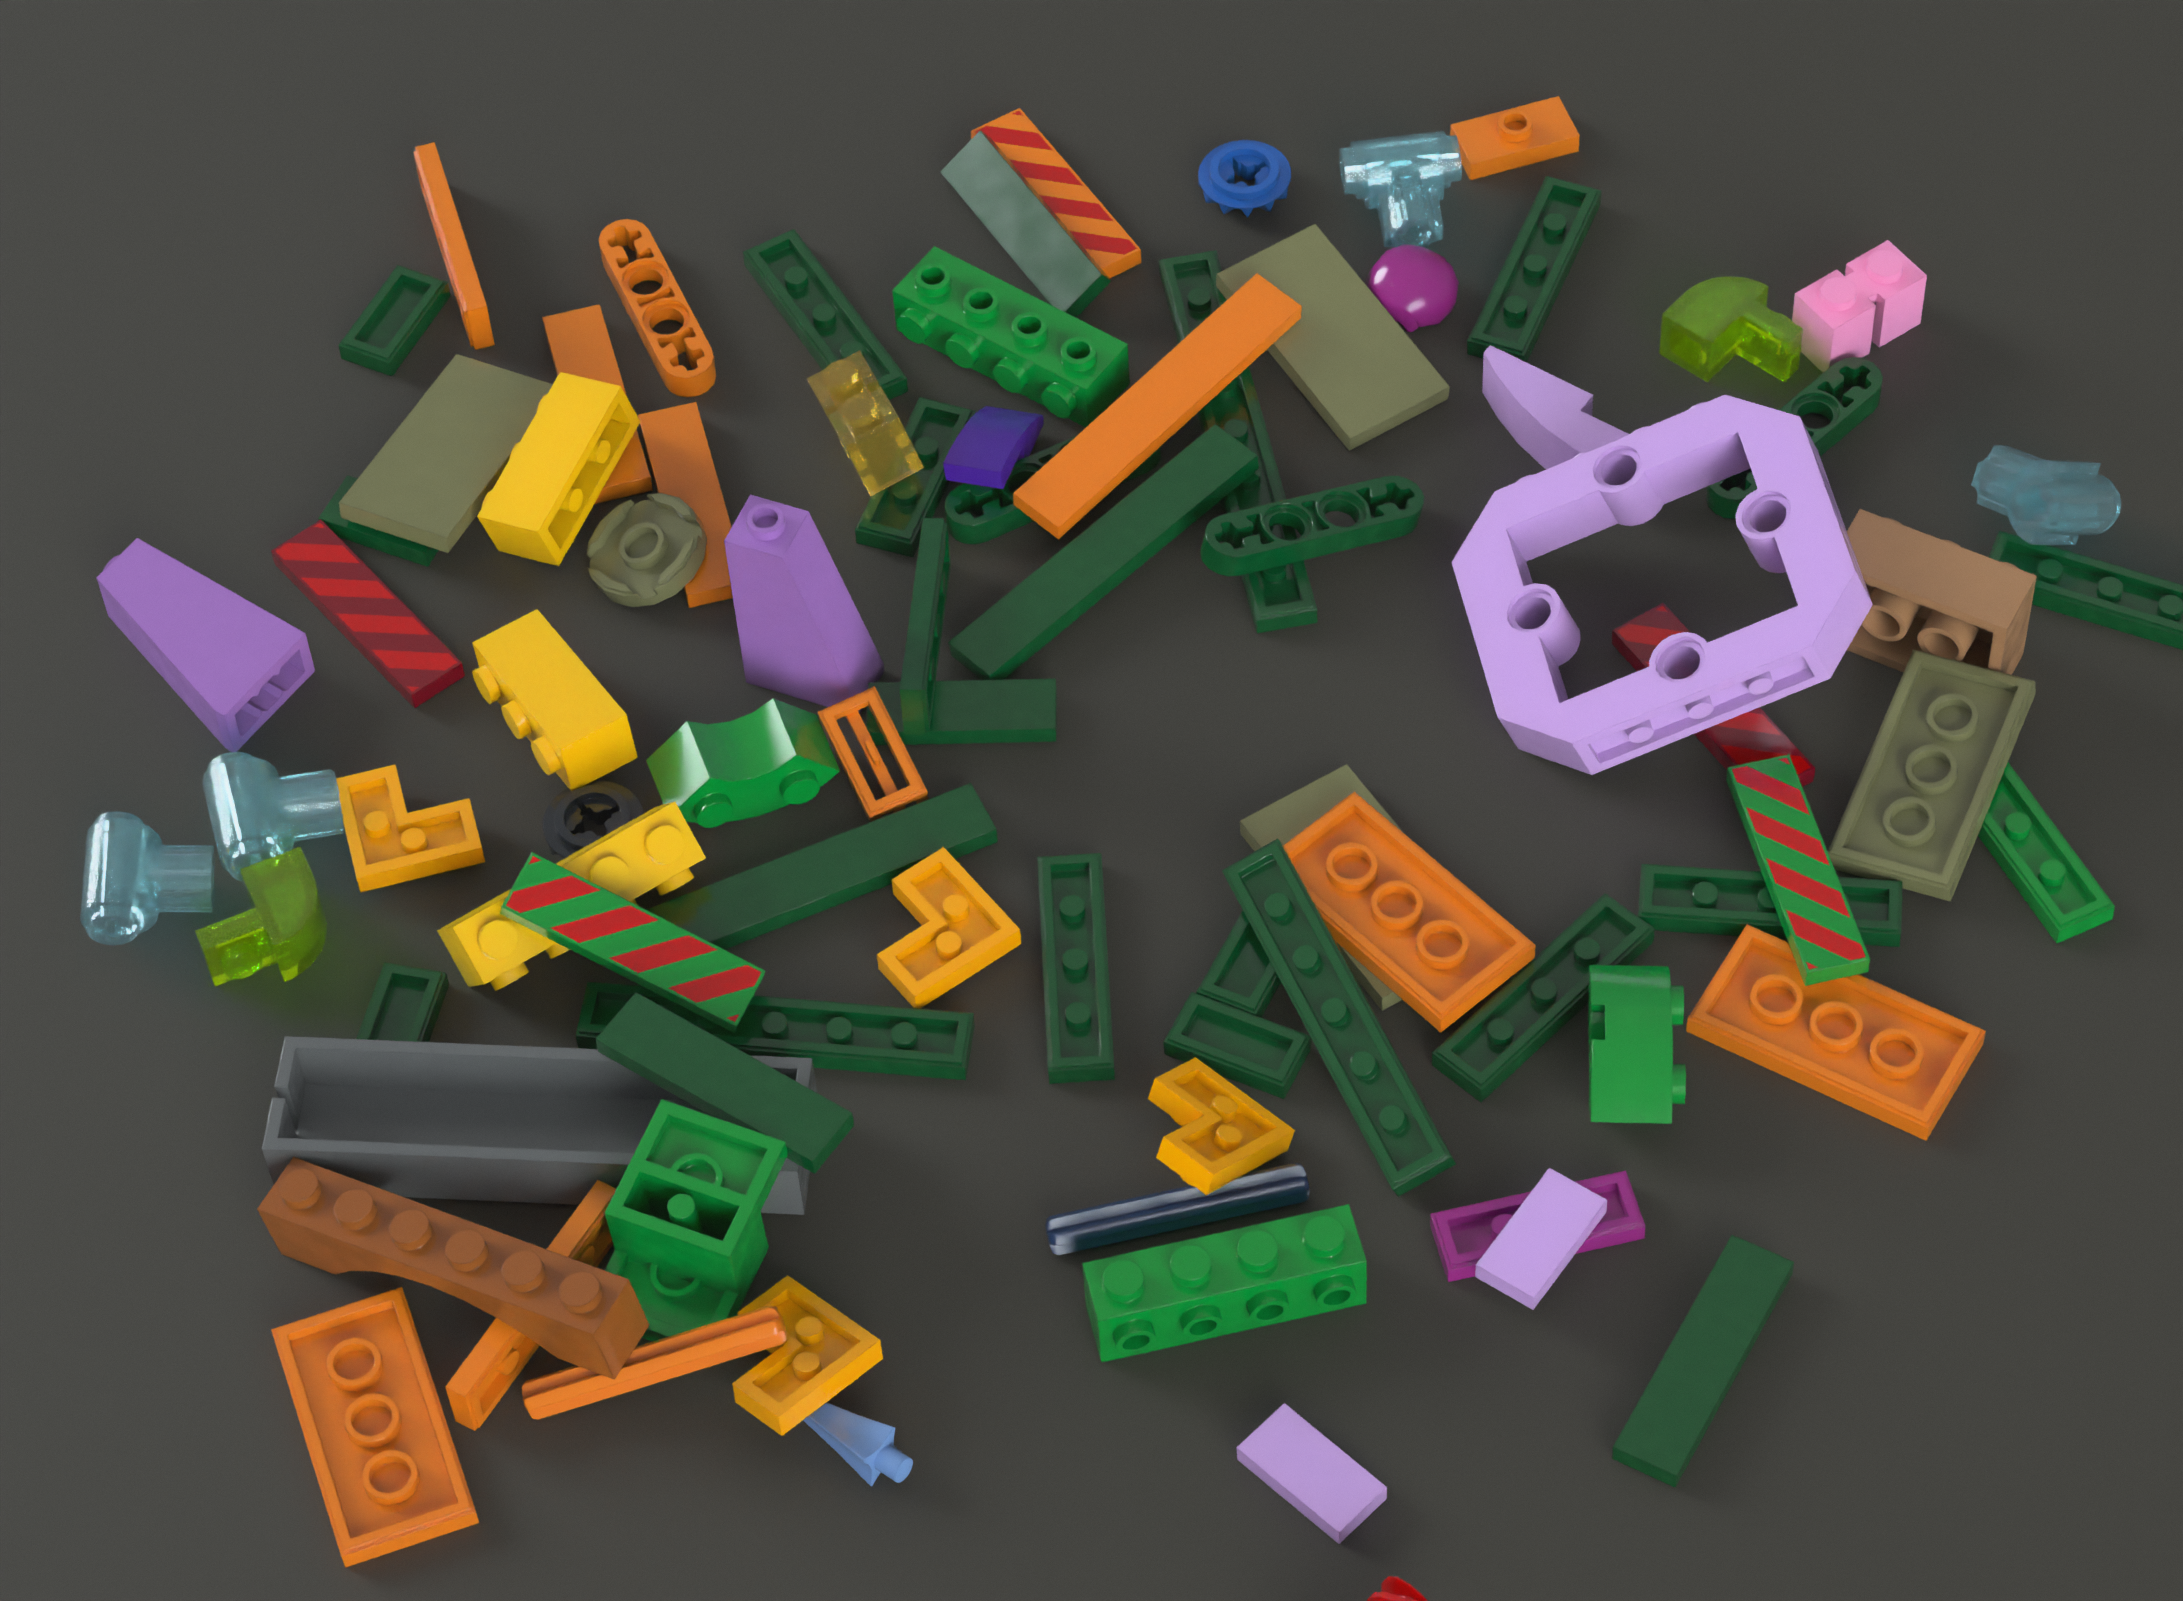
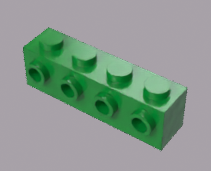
(1011, 337)
(1225, 1283)

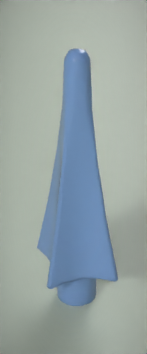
(861, 1443)

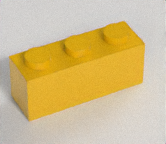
(558, 468)
(553, 701)

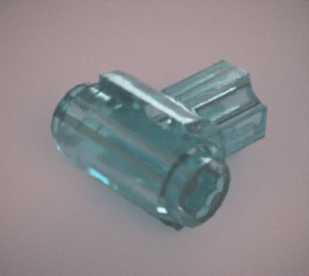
(1404, 182)
(2046, 498)
(264, 814)
(136, 877)

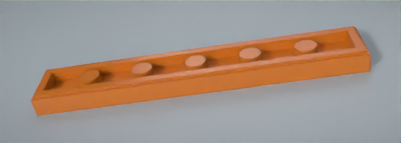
(1157, 406)

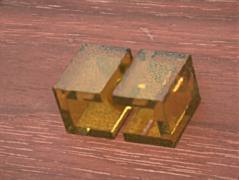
(865, 423)

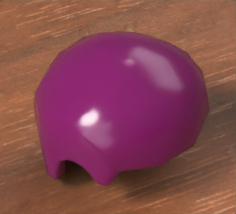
(1414, 285)

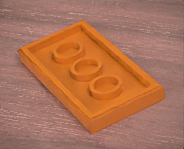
(1405, 913)
(1837, 1035)
(374, 1427)

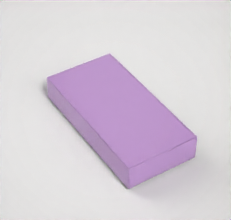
(1541, 1238)
(1311, 1473)

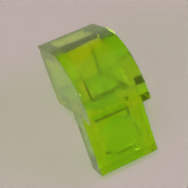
(1729, 319)
(281, 928)

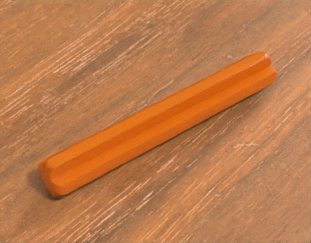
(657, 1362)

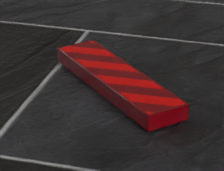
(368, 613)
(1732, 742)

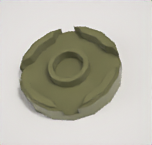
(646, 550)

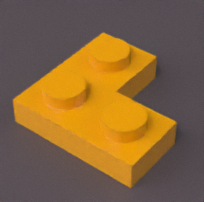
(398, 845)
(957, 935)
(1221, 1127)
(814, 1363)

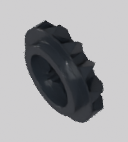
(598, 801)

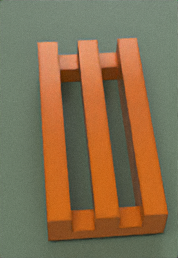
(894, 799)

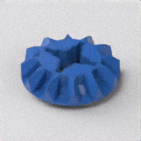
(1250, 160)

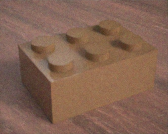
(1937, 599)

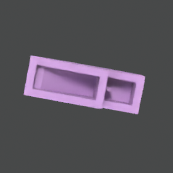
(1542, 411)

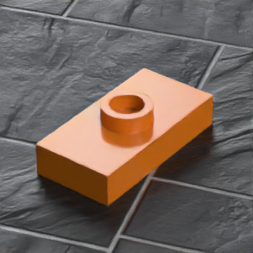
(1515, 137)

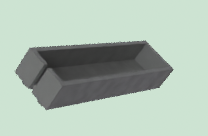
(476, 1118)

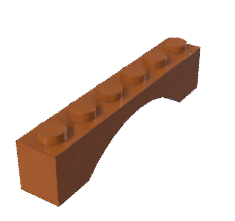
(550, 1298)

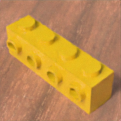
(627, 862)

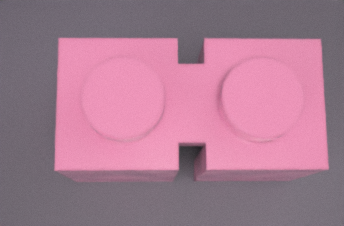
(1841, 310)

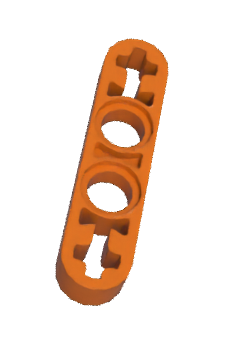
(652, 308)

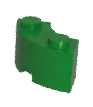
(744, 764)
(1633, 1044)

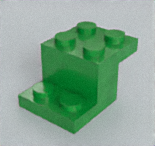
(692, 1217)

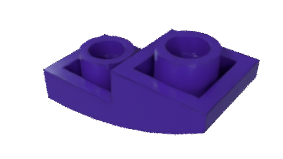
(991, 446)

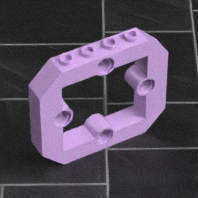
(1529, 633)

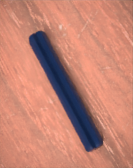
(1176, 1209)

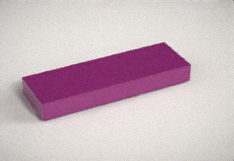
(1469, 1230)

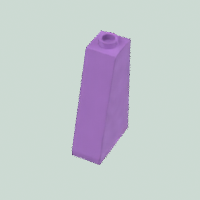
(794, 609)
(205, 641)

